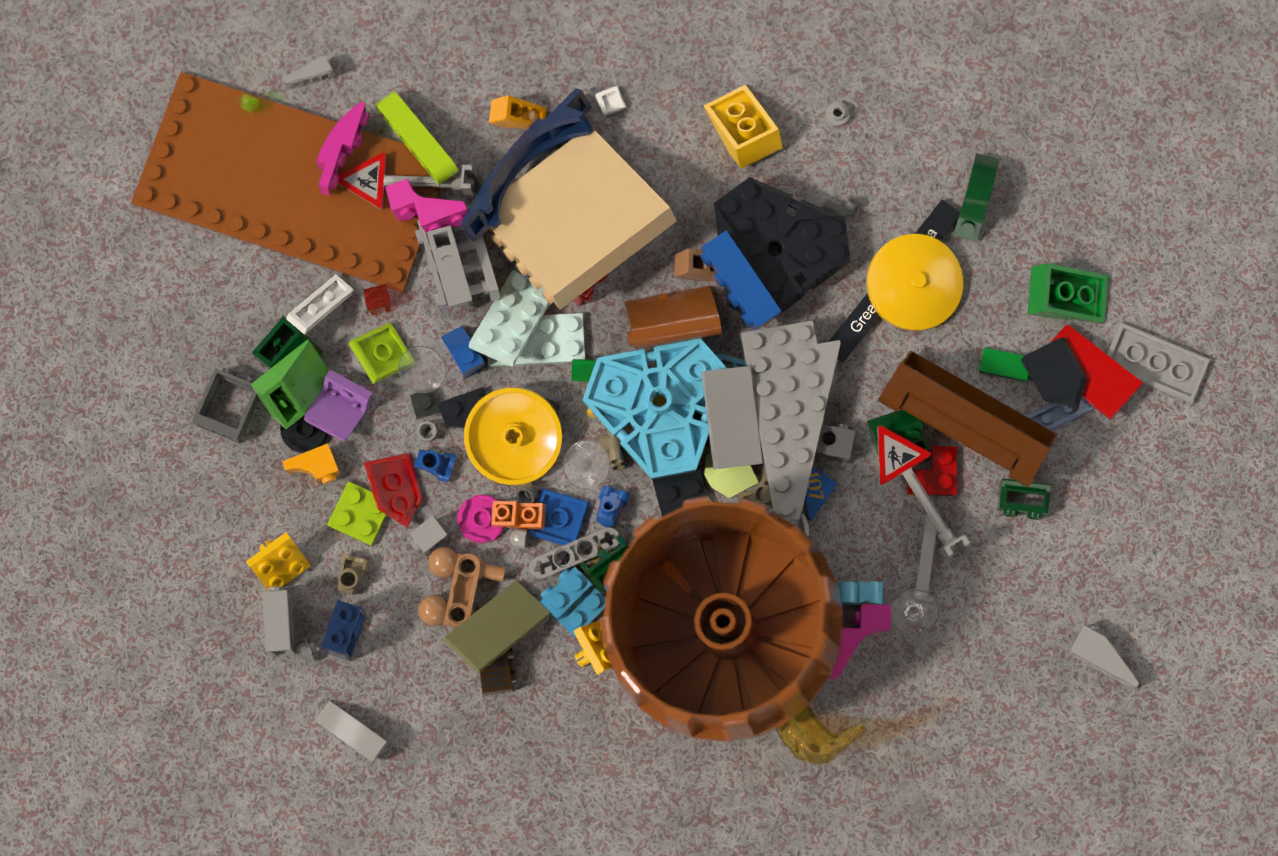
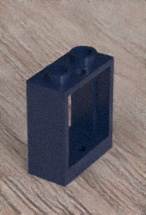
(343, 622)

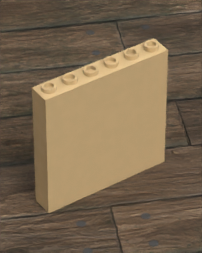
(577, 218)

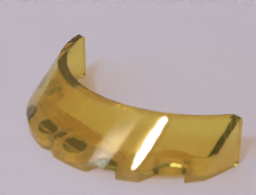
(813, 741)

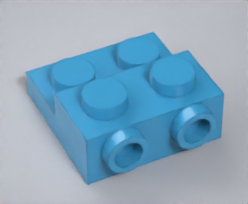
(573, 600)

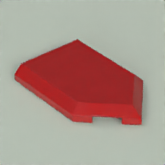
(395, 487)

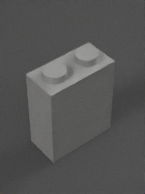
(278, 622)

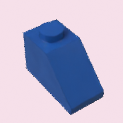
(465, 358)

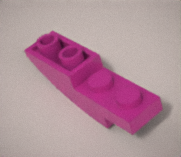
(341, 140)

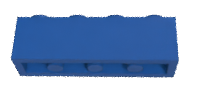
(740, 281)

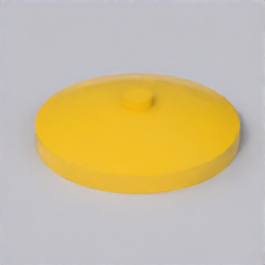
(914, 282)
(513, 435)

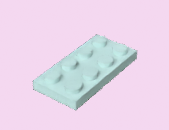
(510, 320)
(554, 341)

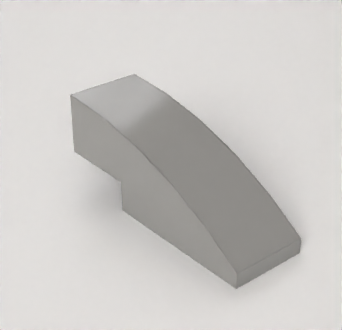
(351, 731)

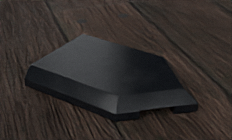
(1056, 373)

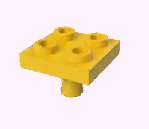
(278, 562)
(593, 648)

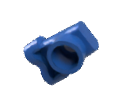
(441, 464)
(610, 505)

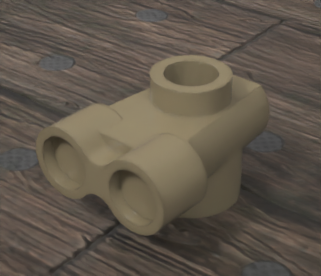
(613, 447)
(354, 568)

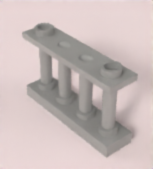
(481, 264)

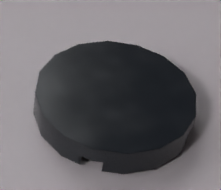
(302, 436)

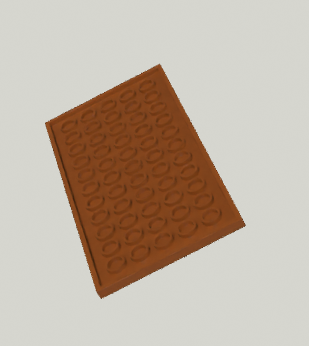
(261, 183)

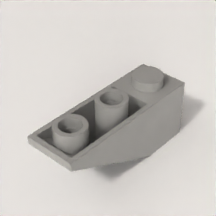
(449, 266)

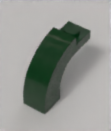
(976, 197)

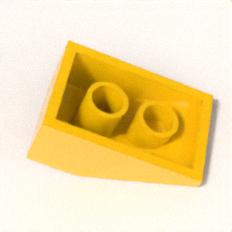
(744, 126)

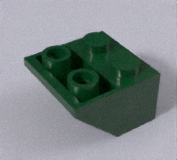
(280, 342)
(902, 425)

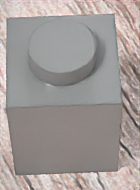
(428, 536)

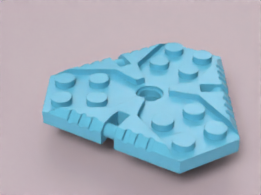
(665, 437)

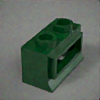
(1013, 509)
(603, 565)

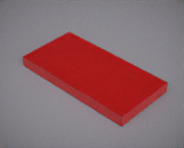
(1108, 383)

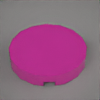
(481, 529)

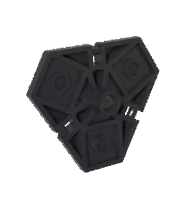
(810, 242)

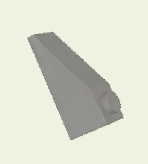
(1098, 653)

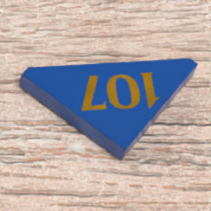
(817, 492)

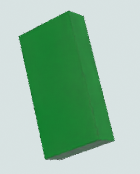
(1003, 364)

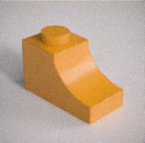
(514, 112)
(316, 462)

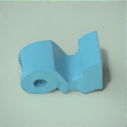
(858, 593)

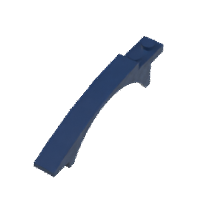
(562, 124)

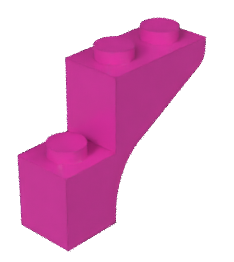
(431, 212)
(871, 619)

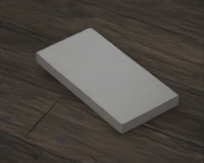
(1159, 362)
(731, 417)

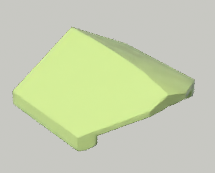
(729, 480)

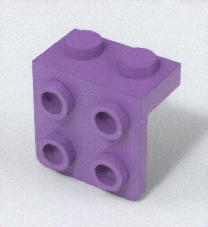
(339, 406)

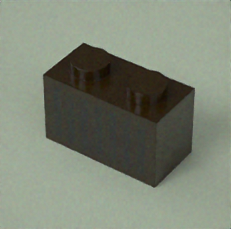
(497, 676)

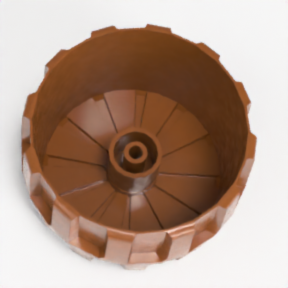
(743, 570)

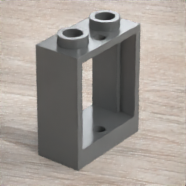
(200, 419)

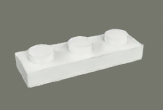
(320, 304)

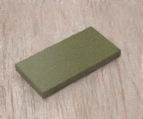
(497, 626)

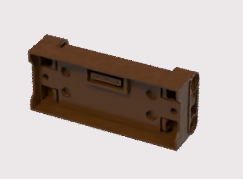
(969, 416)

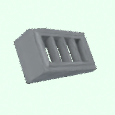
(314, 71)

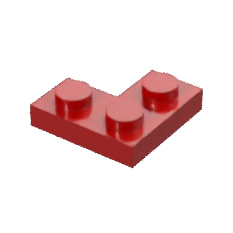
(943, 474)

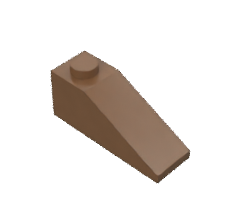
(691, 267)

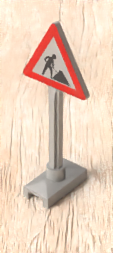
(369, 180)
(898, 457)

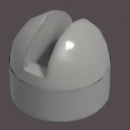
(430, 434)
(519, 538)

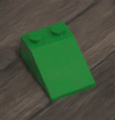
(1067, 293)

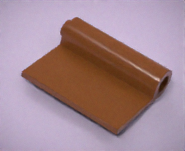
(672, 318)

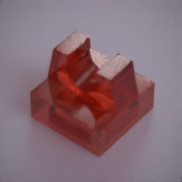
(377, 298)

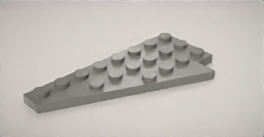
(790, 397)

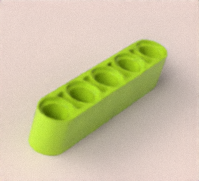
(416, 138)

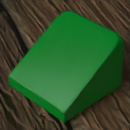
(582, 370)

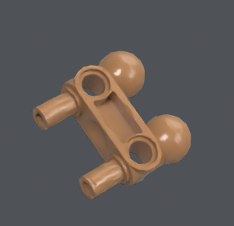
(444, 563)

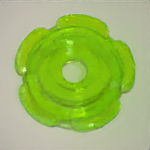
(249, 103)

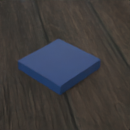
(562, 518)

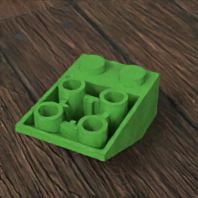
(292, 384)

